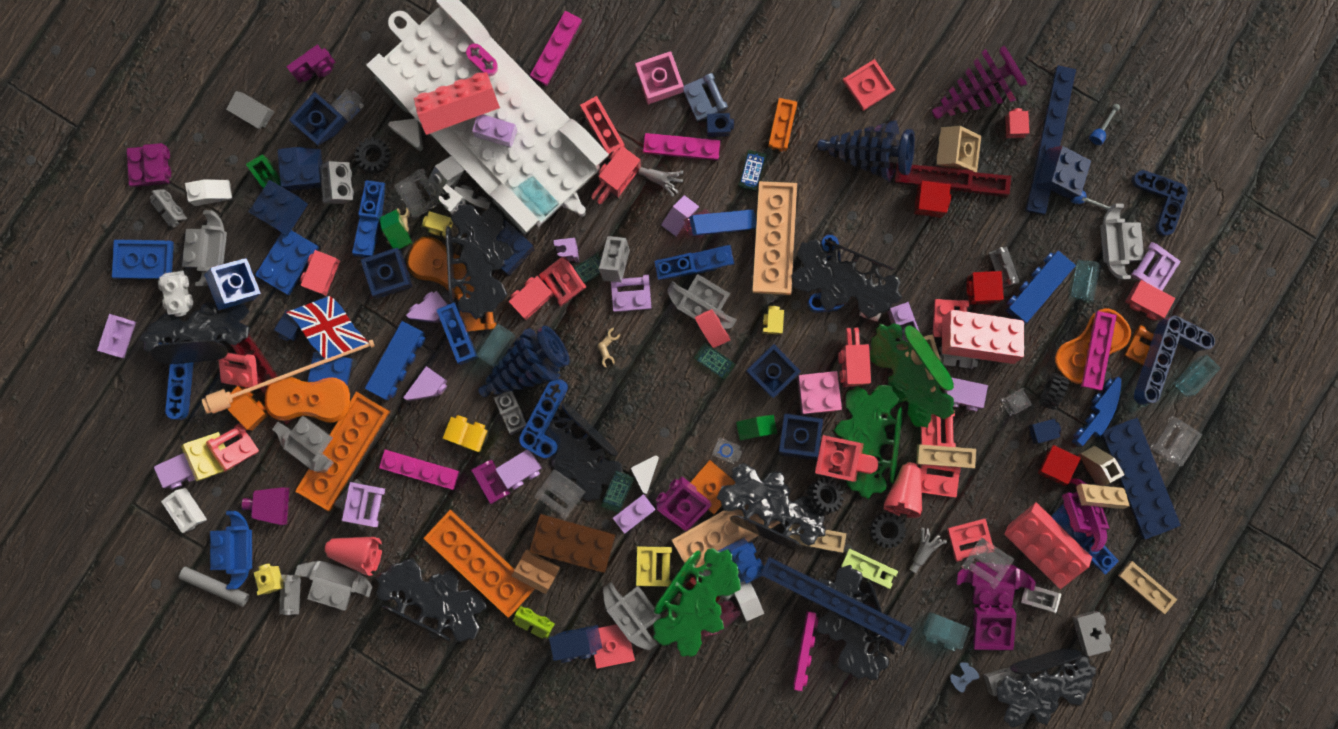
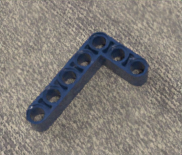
(1196, 340)

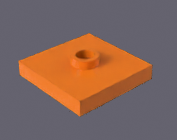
(709, 482)

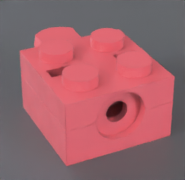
(617, 174)
(854, 361)
(843, 459)

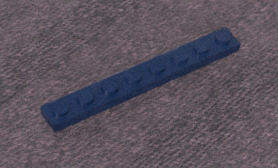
(1051, 134)
(836, 601)

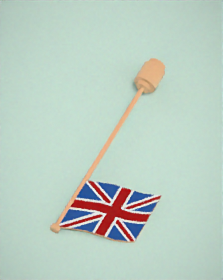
(327, 331)

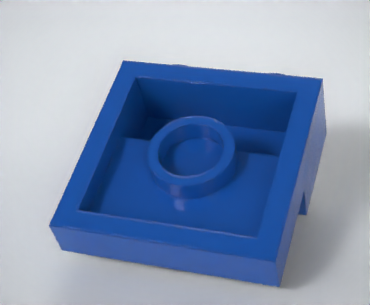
(743, 556)

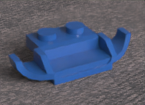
(232, 550)

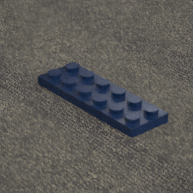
(1142, 479)

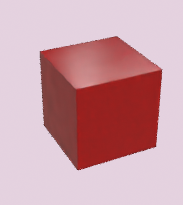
(932, 199)
(985, 287)
(1059, 465)

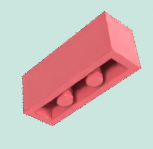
(601, 125)

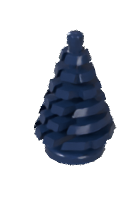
(874, 149)
(528, 363)

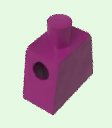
(269, 505)

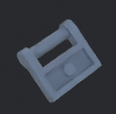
(698, 99)

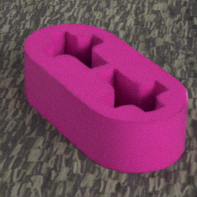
(485, 56)

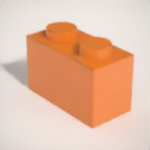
(247, 409)

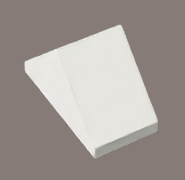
(409, 131)
(644, 472)
(1042, 598)
(748, 601)

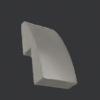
(469, 196)
(510, 412)

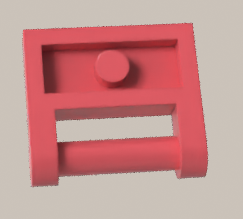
(566, 277)
(941, 308)
(238, 374)
(932, 434)
(235, 452)
(940, 484)
(966, 534)

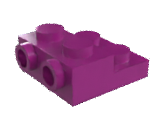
(313, 61)
(148, 165)
(682, 503)
(994, 627)

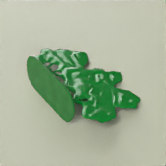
(911, 380)
(869, 428)
(697, 606)

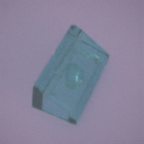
(538, 195)
(1085, 280)

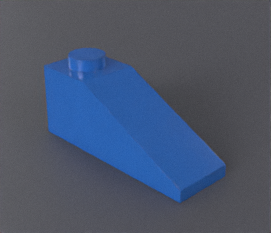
(457, 334)

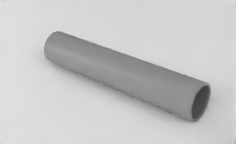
(213, 586)

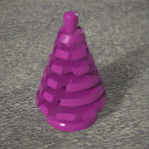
(988, 81)

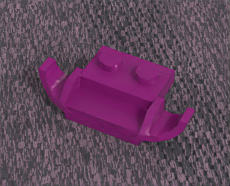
(1086, 518)
(1004, 592)

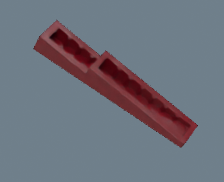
(959, 179)
(264, 369)

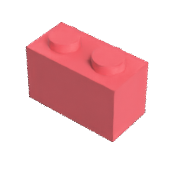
(319, 272)
(530, 297)
(1149, 300)

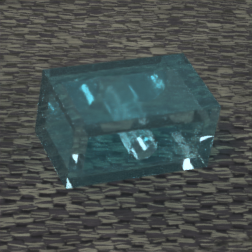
(496, 345)
(1196, 376)
(946, 631)

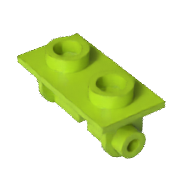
(541, 625)

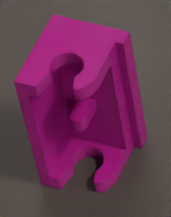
(490, 481)

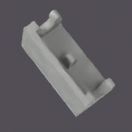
(250, 110)

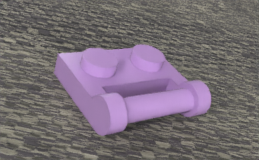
(1161, 270)
(631, 299)
(357, 502)

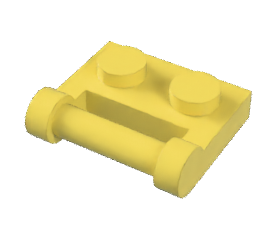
(647, 566)

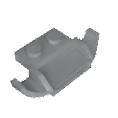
(1120, 242)
(205, 246)
(701, 298)
(306, 443)
(333, 583)
(632, 614)

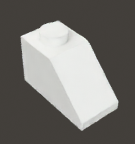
(208, 191)

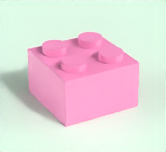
(659, 77)
(819, 393)

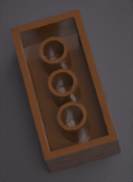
(572, 543)

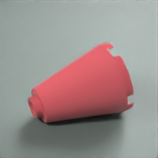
(906, 492)
(356, 553)

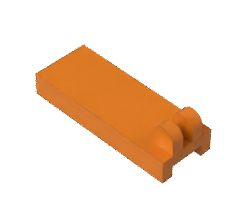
(782, 124)

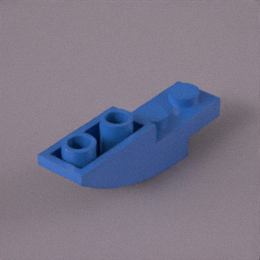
(369, 222)
(694, 263)
(1104, 406)
(1103, 559)

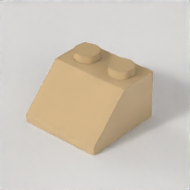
(958, 148)

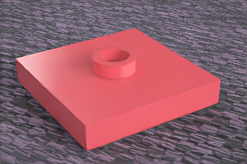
(868, 85)
(615, 647)

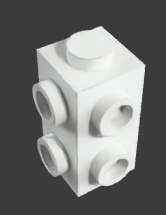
(175, 293)

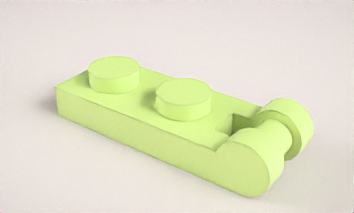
(869, 568)

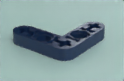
(1170, 198)

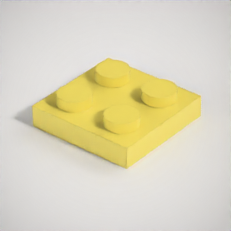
(201, 459)

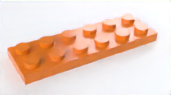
(349, 443)
(478, 563)

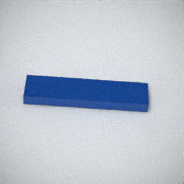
(723, 222)

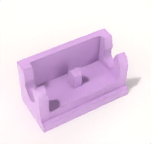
(567, 248)
(116, 336)

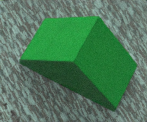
(263, 171)
(395, 230)
(756, 427)

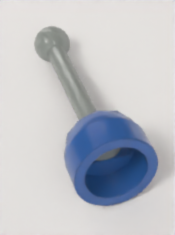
(1098, 135)
(1081, 199)

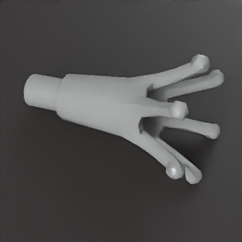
(662, 178)
(925, 549)

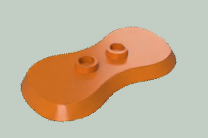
(429, 262)
(1073, 354)
(320, 399)

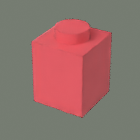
(1017, 123)

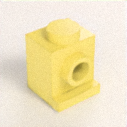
(437, 223)
(773, 321)
(268, 579)

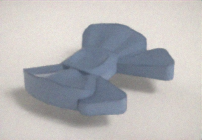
(969, 675)

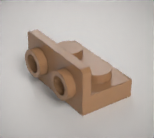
(536, 571)

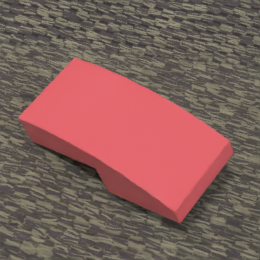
(712, 328)

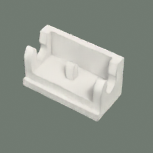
(454, 201)
(183, 510)

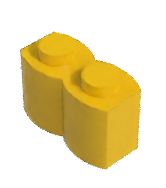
(465, 434)

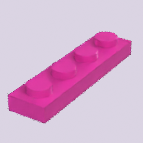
(556, 48)
(681, 146)
(1098, 350)
(419, 469)
(804, 658)

